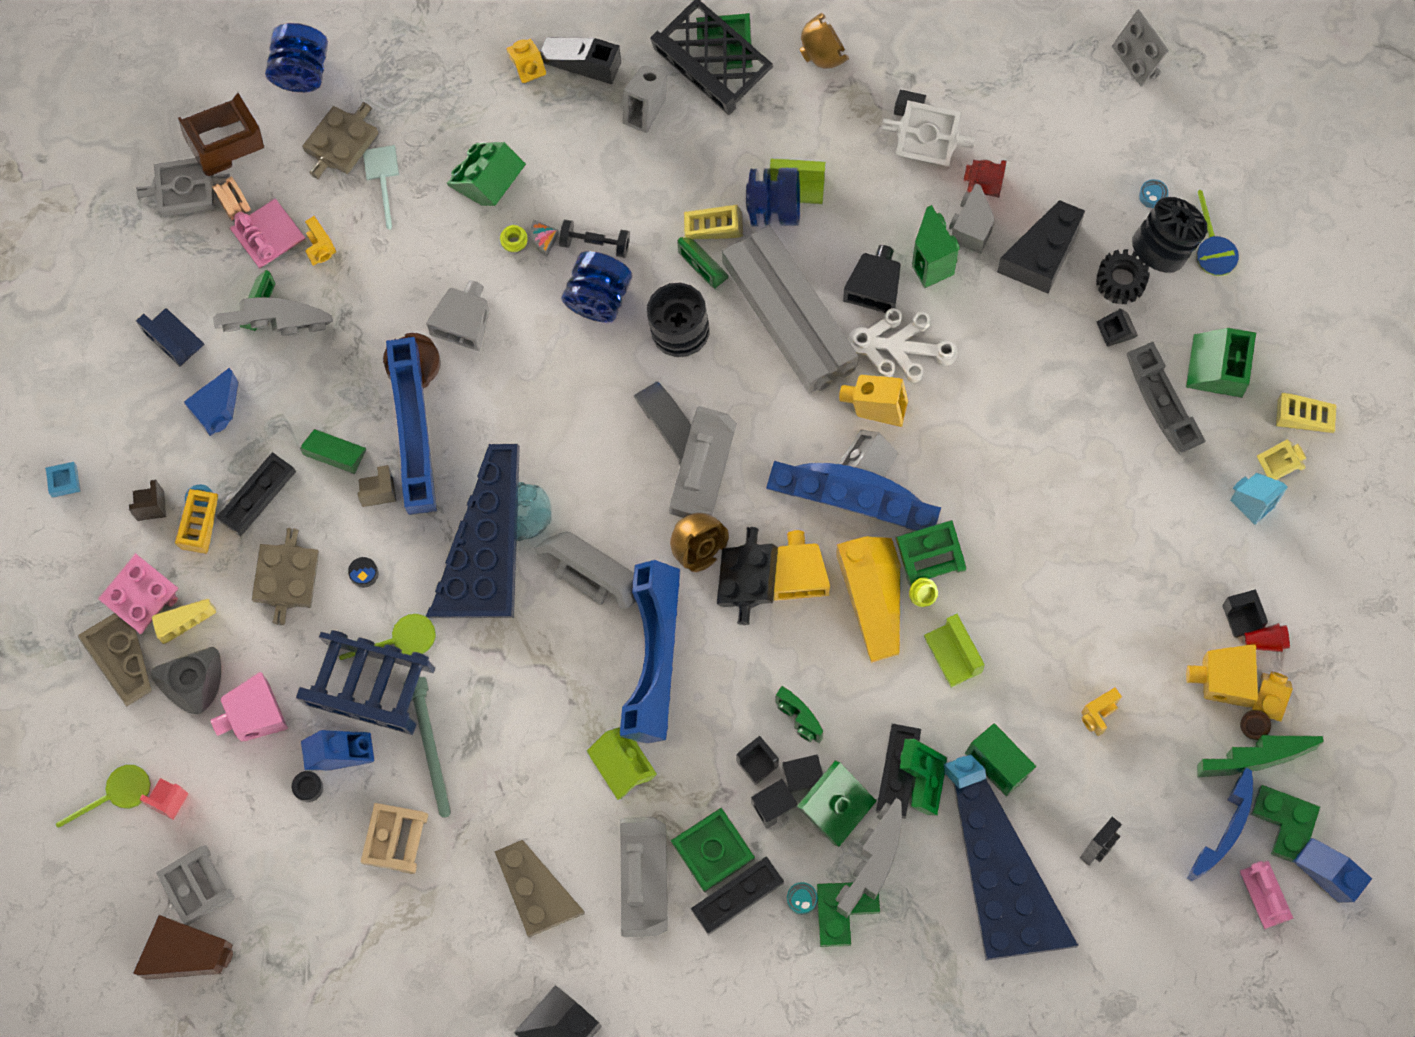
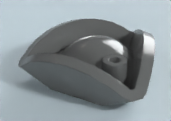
(190, 679)

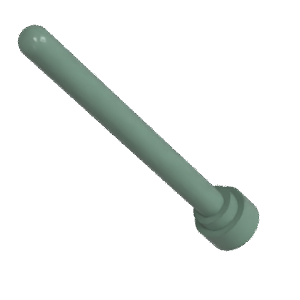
(430, 747)

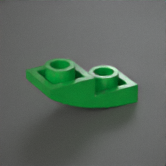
(806, 722)

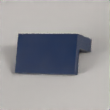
(170, 336)

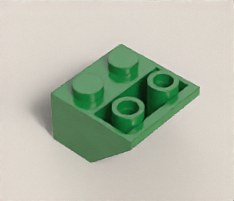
(486, 172)
(934, 249)
(1221, 361)

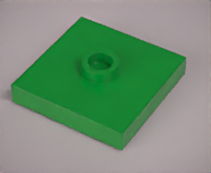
(837, 803)
(712, 849)

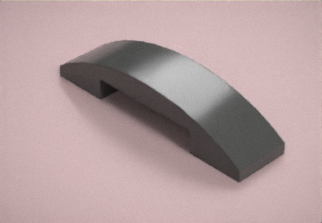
(1162, 399)
(666, 416)

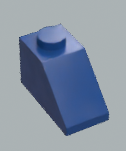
(215, 402)
(1332, 871)

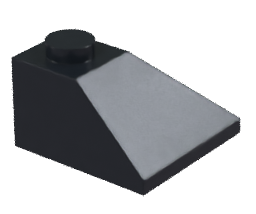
(558, 1017)

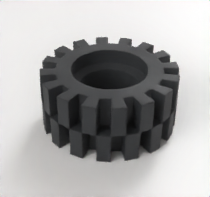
(1121, 291)

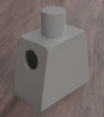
(646, 86)
(461, 316)

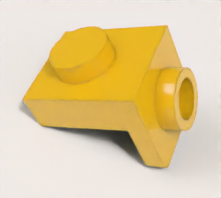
(526, 60)
(1273, 695)

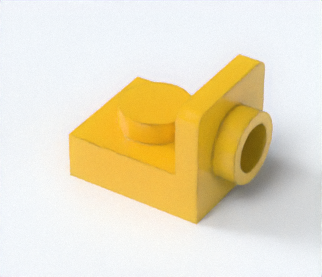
(322, 246)
(1102, 705)

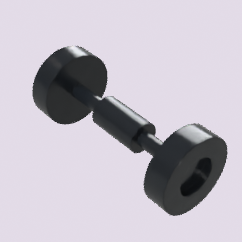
(567, 234)

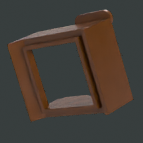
(220, 154)

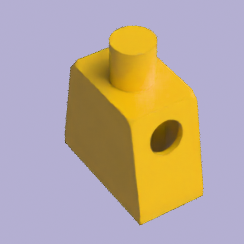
(877, 398)
(800, 570)
(1228, 675)

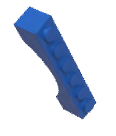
(412, 426)
(647, 710)

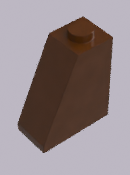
(182, 952)

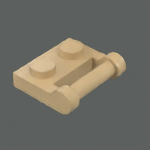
(384, 837)

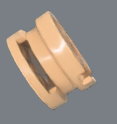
(228, 199)

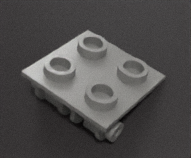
(1140, 48)

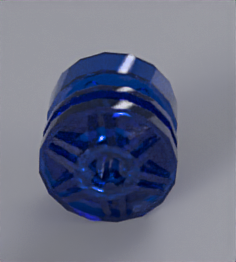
(296, 57)
(774, 196)
(597, 286)

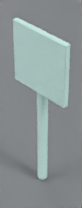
(380, 164)

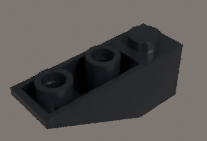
(583, 56)

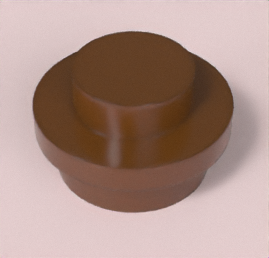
(1255, 724)

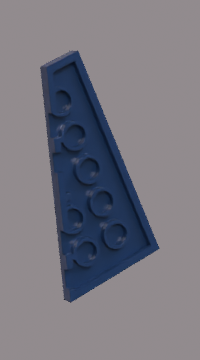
(483, 553)
(1009, 894)

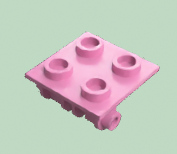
(266, 232)
(139, 593)

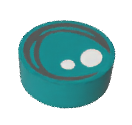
(802, 898)

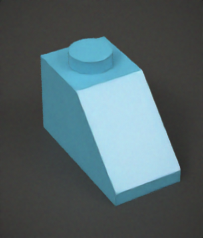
(1257, 496)

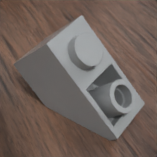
(975, 221)

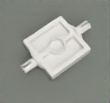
(928, 133)

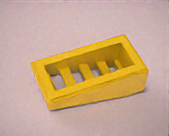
(187, 519)

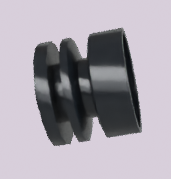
(1169, 234)
(674, 307)

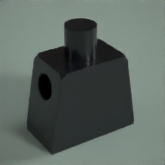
(874, 281)

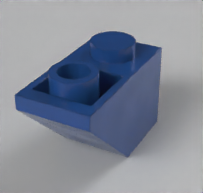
(336, 750)

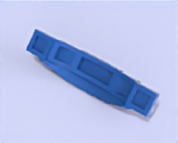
(853, 491)

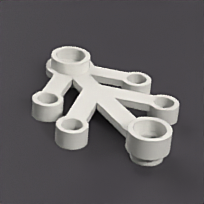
(898, 346)

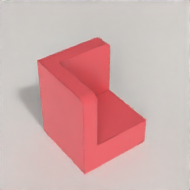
(165, 798)

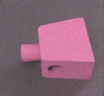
(250, 711)

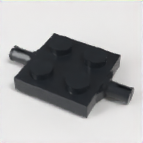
(747, 575)

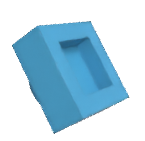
(62, 479)
(965, 771)

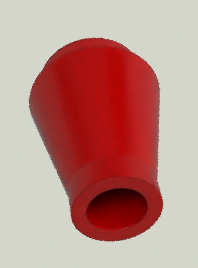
(1269, 638)

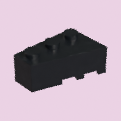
(1043, 248)

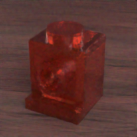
(987, 175)

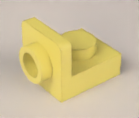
(1282, 459)

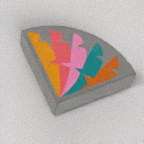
(543, 237)

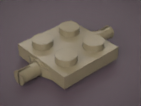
(340, 140)
(285, 576)

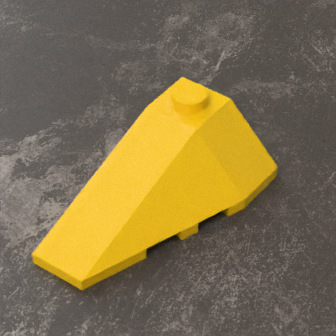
(873, 584)

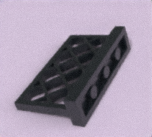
(694, 71)

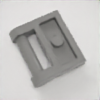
(185, 889)

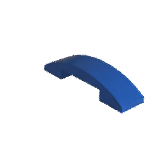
(1242, 797)

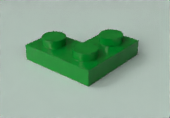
(741, 24)
(929, 771)
(1292, 815)
(834, 927)

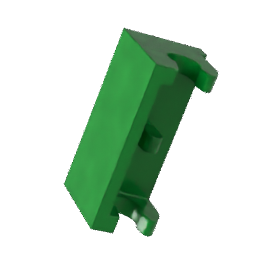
(1001, 758)

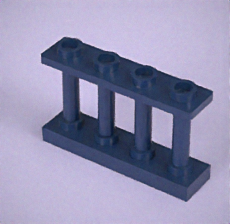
(371, 710)

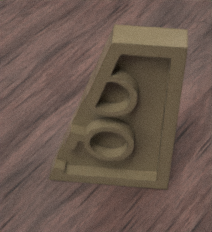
(119, 657)
(535, 891)

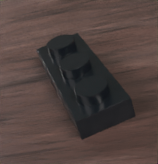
(256, 494)
(895, 781)
(1102, 842)
(737, 895)

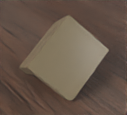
(377, 489)

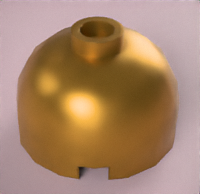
(821, 44)
(698, 540)

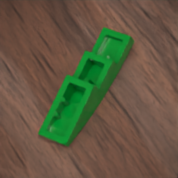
(1269, 752)

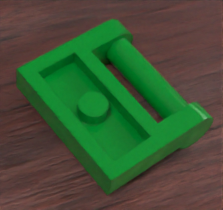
(930, 543)

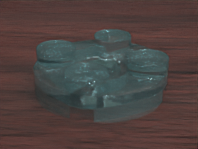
(538, 516)

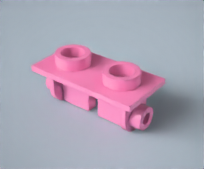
(1266, 894)

